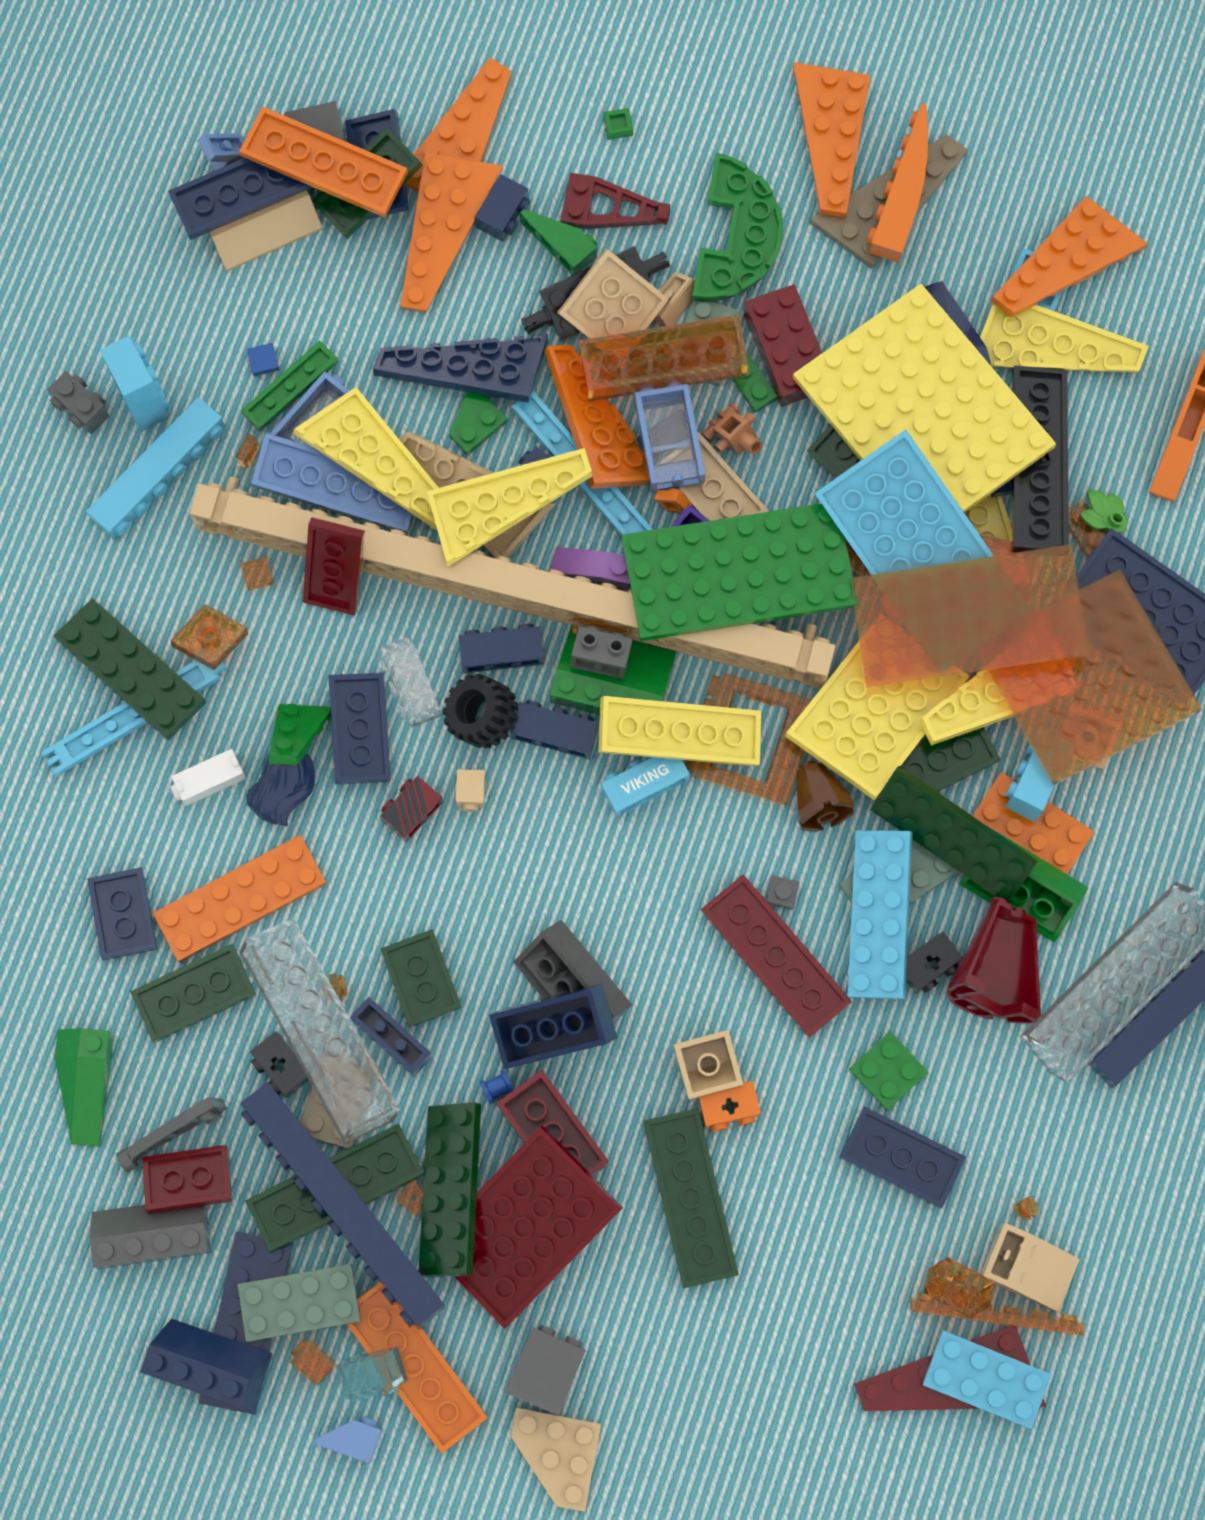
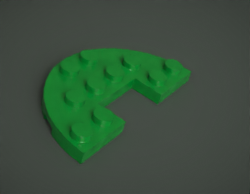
(753, 232)

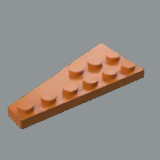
(469, 121)
(832, 123)

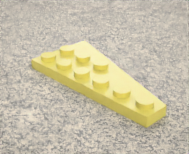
(1057, 342)
(366, 446)
(488, 505)
(966, 710)

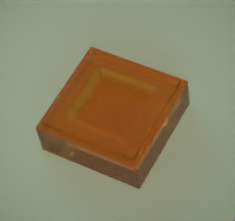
(247, 450)
(257, 573)

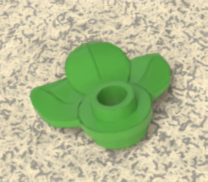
(1104, 512)

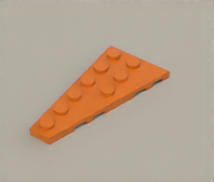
(444, 215)
(1072, 253)
(596, 426)

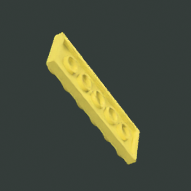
(679, 731)

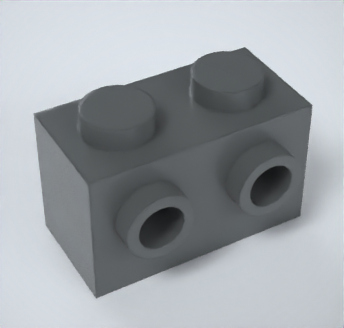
(84, 408)
(601, 652)

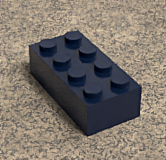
(553, 1026)

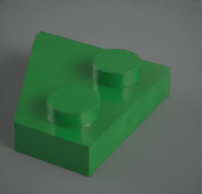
(476, 422)

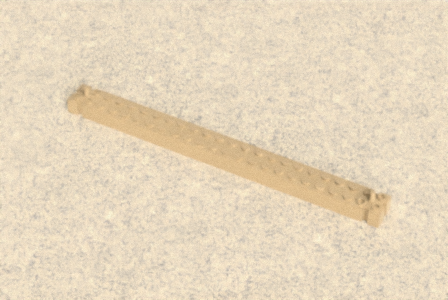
(508, 584)

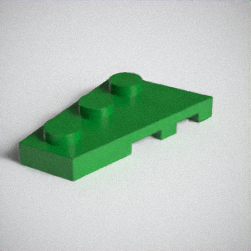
(295, 730)

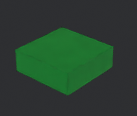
(618, 123)

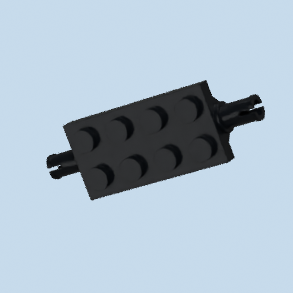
(557, 293)

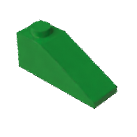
(563, 241)

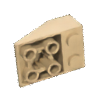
(1029, 1266)

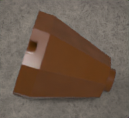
(821, 798)

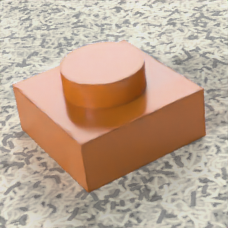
(672, 500)

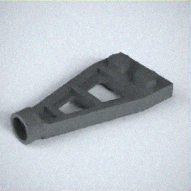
(206, 1111)

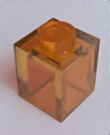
(312, 1362)

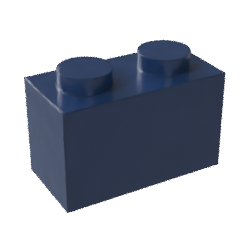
(502, 208)

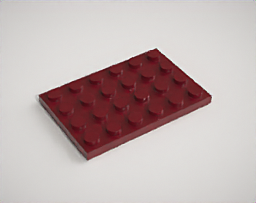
(532, 1225)

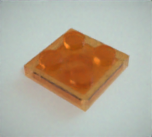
(209, 637)

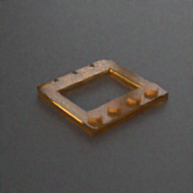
(786, 754)

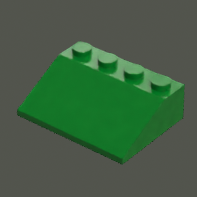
(644, 678)

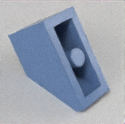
(353, 1439)

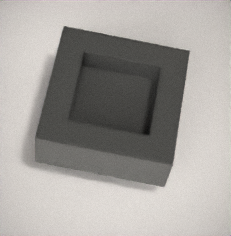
(783, 892)

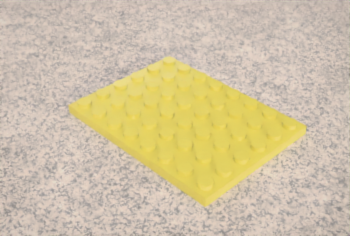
(926, 377)

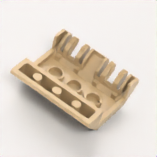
(266, 230)

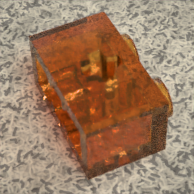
(959, 1287)

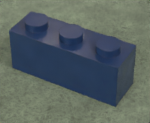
(501, 648)
(555, 729)
(391, 1037)

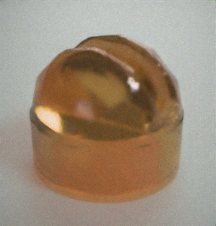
(1027, 1208)

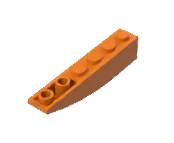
(903, 193)
(1183, 437)

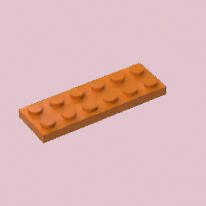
(323, 161)
(239, 898)
(432, 1388)

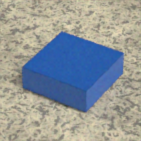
(262, 359)

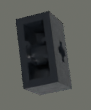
(936, 949)
(275, 1049)

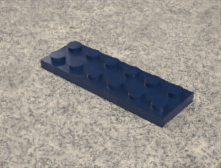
(230, 195)
(248, 1263)

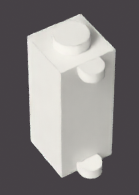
(207, 778)

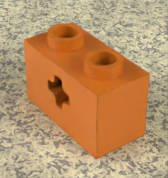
(742, 1096)

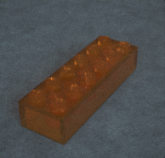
(663, 356)

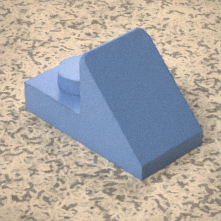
(221, 148)

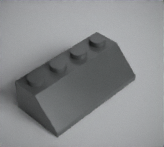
(561, 964)
(135, 1237)

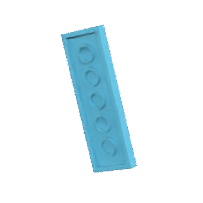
(880, 914)

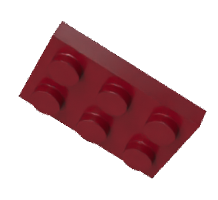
(187, 1179)

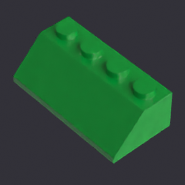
(1045, 895)

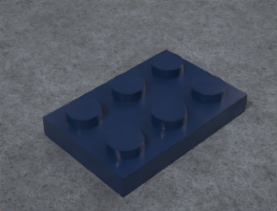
(122, 913)

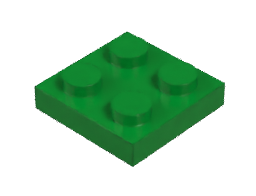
(888, 1071)

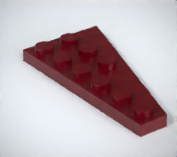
(903, 1387)

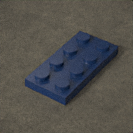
(364, 131)
(359, 728)
(902, 1157)

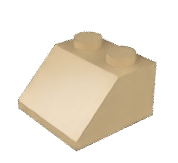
(708, 1064)

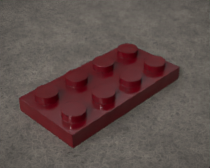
(333, 566)

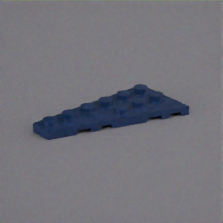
(470, 366)

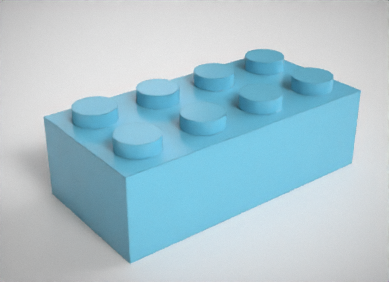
(136, 382)

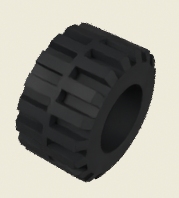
(464, 703)

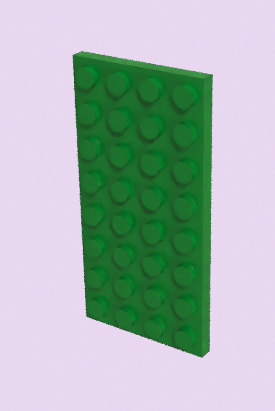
(737, 571)

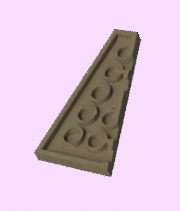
(863, 203)

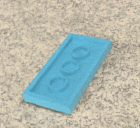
(986, 1379)

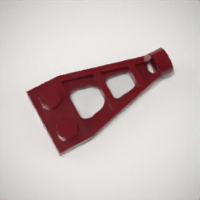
(579, 199)

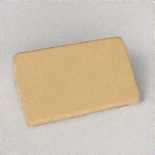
(679, 292)

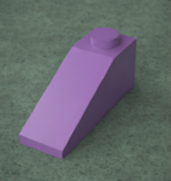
(594, 565)

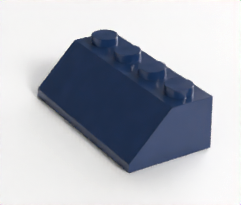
(207, 1364)

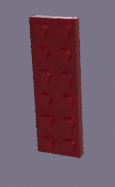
(776, 956)

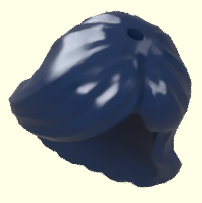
(281, 789)

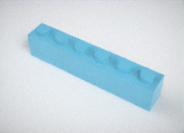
(156, 468)

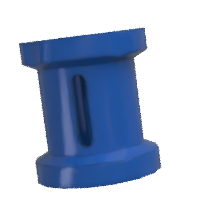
(496, 1087)

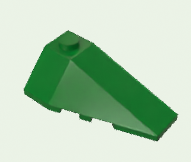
(83, 1075)

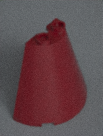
(1000, 967)

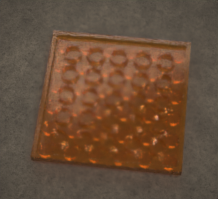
(1100, 701)

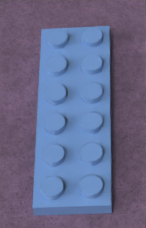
(317, 480)

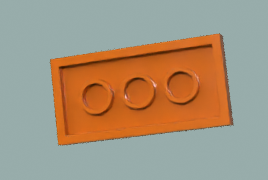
(1052, 837)

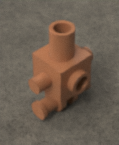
(733, 431)

